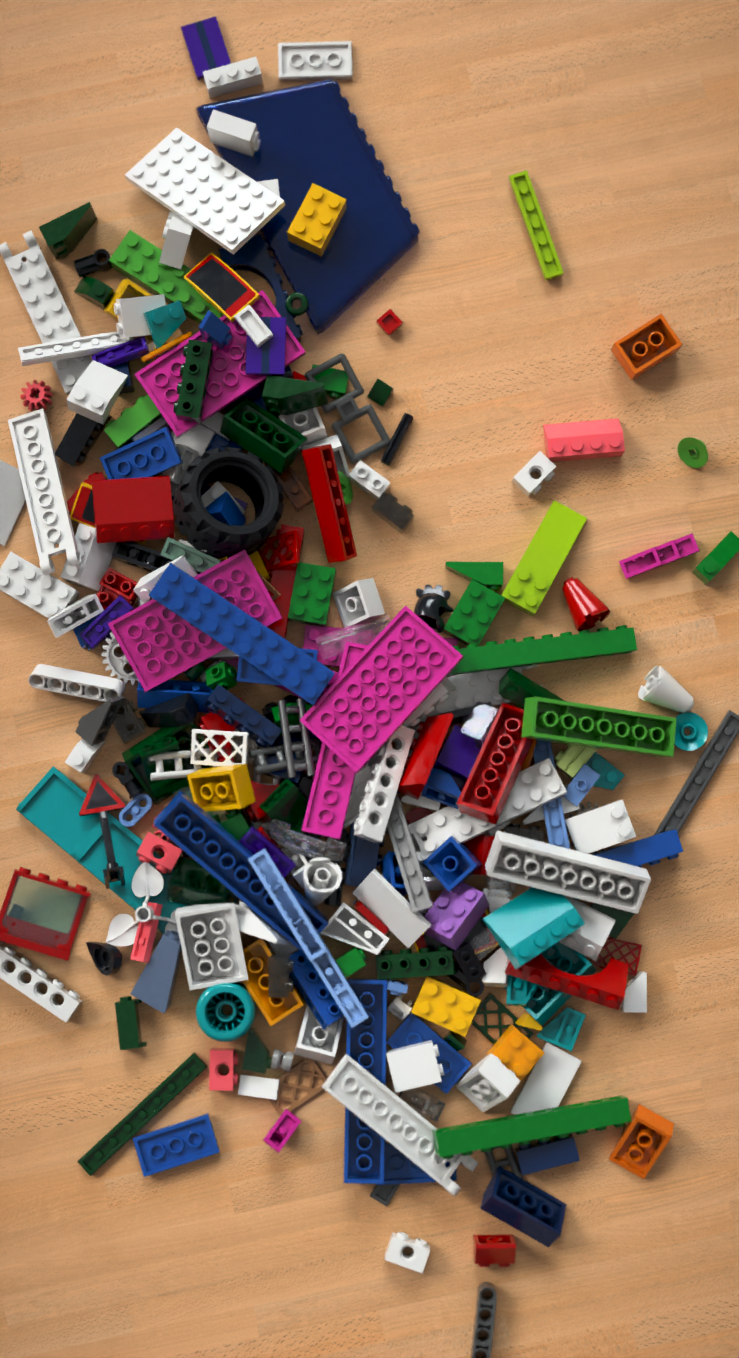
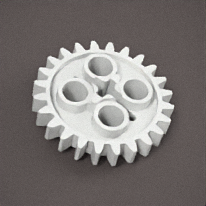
(117, 661)

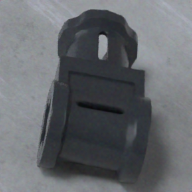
(127, 779)

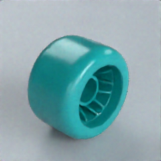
(220, 1025)

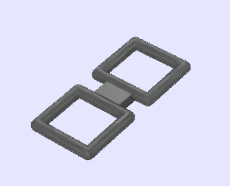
(349, 410)

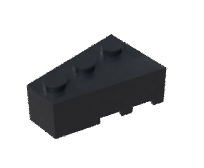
(79, 439)

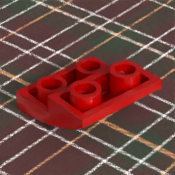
(113, 585)

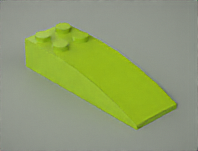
(543, 558)

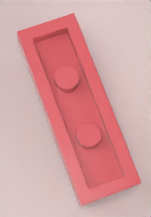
(145, 936)

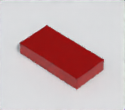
(371, 917)

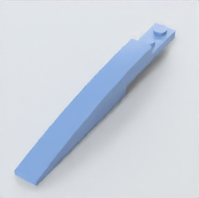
(308, 937)

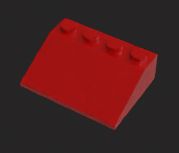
(133, 509)
(424, 754)

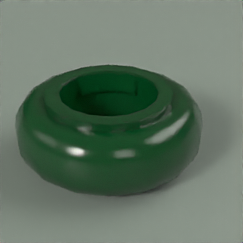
(294, 296)

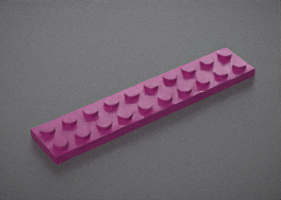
(332, 778)

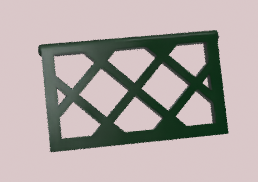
(501, 1009)

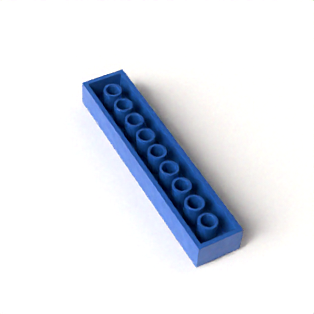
(241, 633)
(227, 861)
(368, 1048)

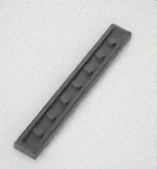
(701, 774)

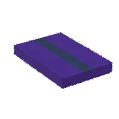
(205, 45)
(269, 357)

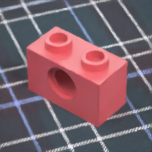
(153, 843)
(221, 1081)

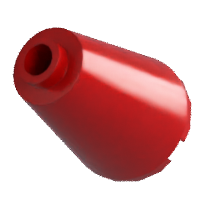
(583, 605)

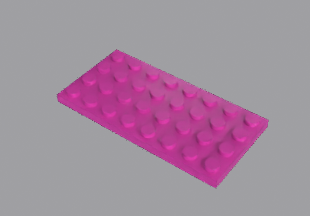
(226, 376)
(165, 644)
(381, 689)

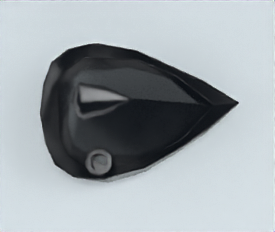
(105, 956)

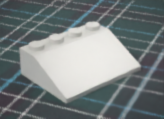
(11, 499)
(211, 944)

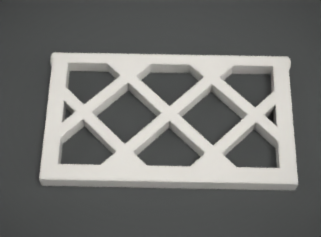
(210, 734)

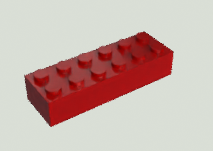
(496, 766)

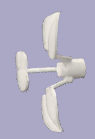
(145, 882)

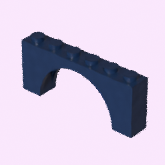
(255, 258)

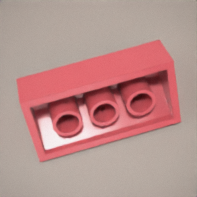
(583, 440)

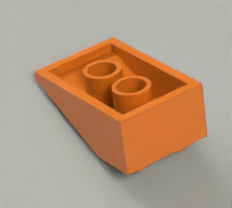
(642, 1141)

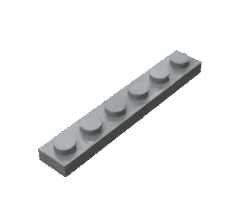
(408, 859)

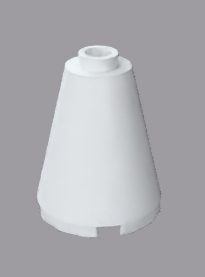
(665, 691)
(320, 879)

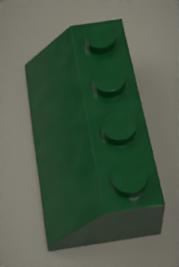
(262, 434)

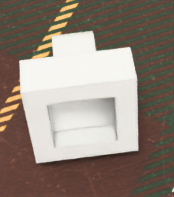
(399, 1008)

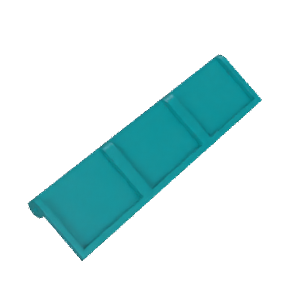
(55, 811)

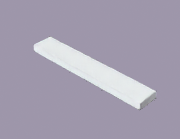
(69, 348)

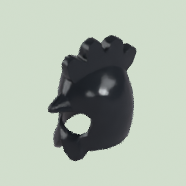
(432, 605)

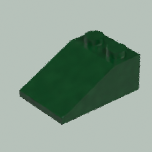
(68, 230)
(291, 396)

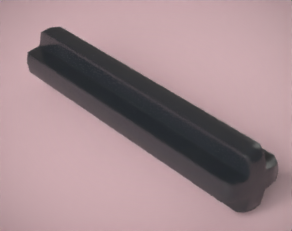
(397, 439)

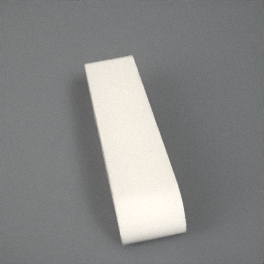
(76, 683)

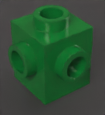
(221, 674)

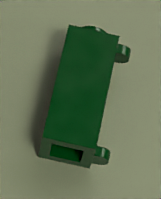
(128, 1023)

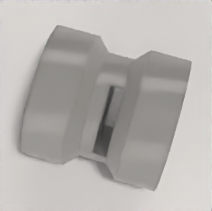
(286, 1061)

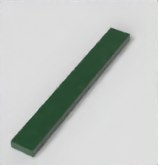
(142, 1114)

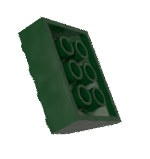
(183, 736)

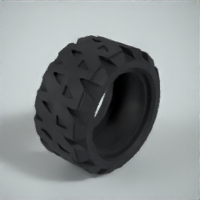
(243, 471)

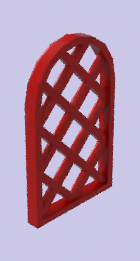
(637, 959)

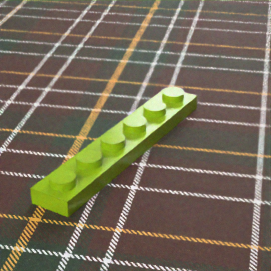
(536, 225)

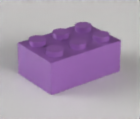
(455, 914)

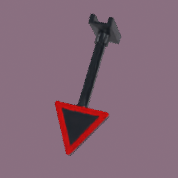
(99, 801)

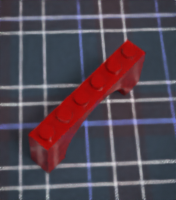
(261, 791)
(601, 988)

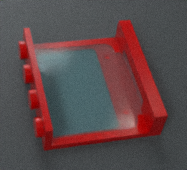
(42, 913)

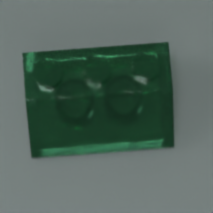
(195, 885)

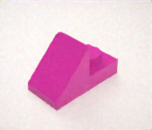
(281, 1130)

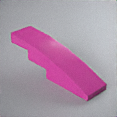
(659, 556)

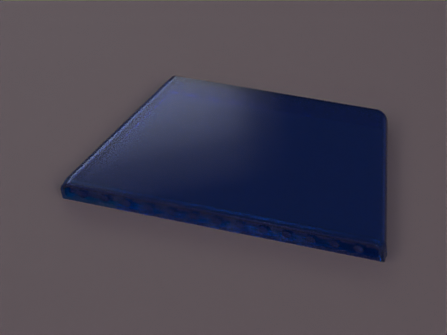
(316, 140)

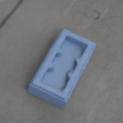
(581, 785)

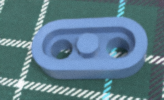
(135, 810)

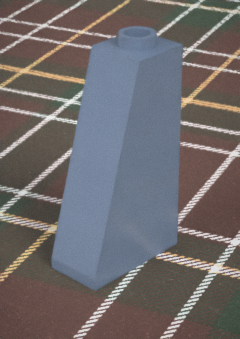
(159, 975)

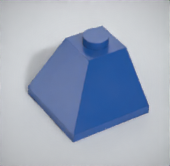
(452, 863)

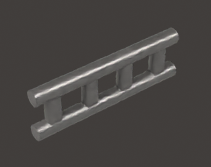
(288, 746)

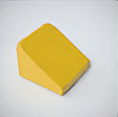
(528, 1021)

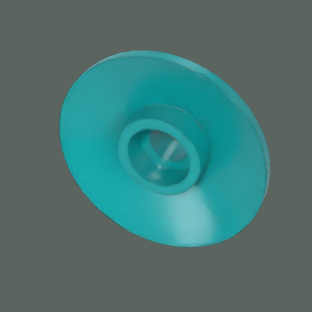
(698, 731)

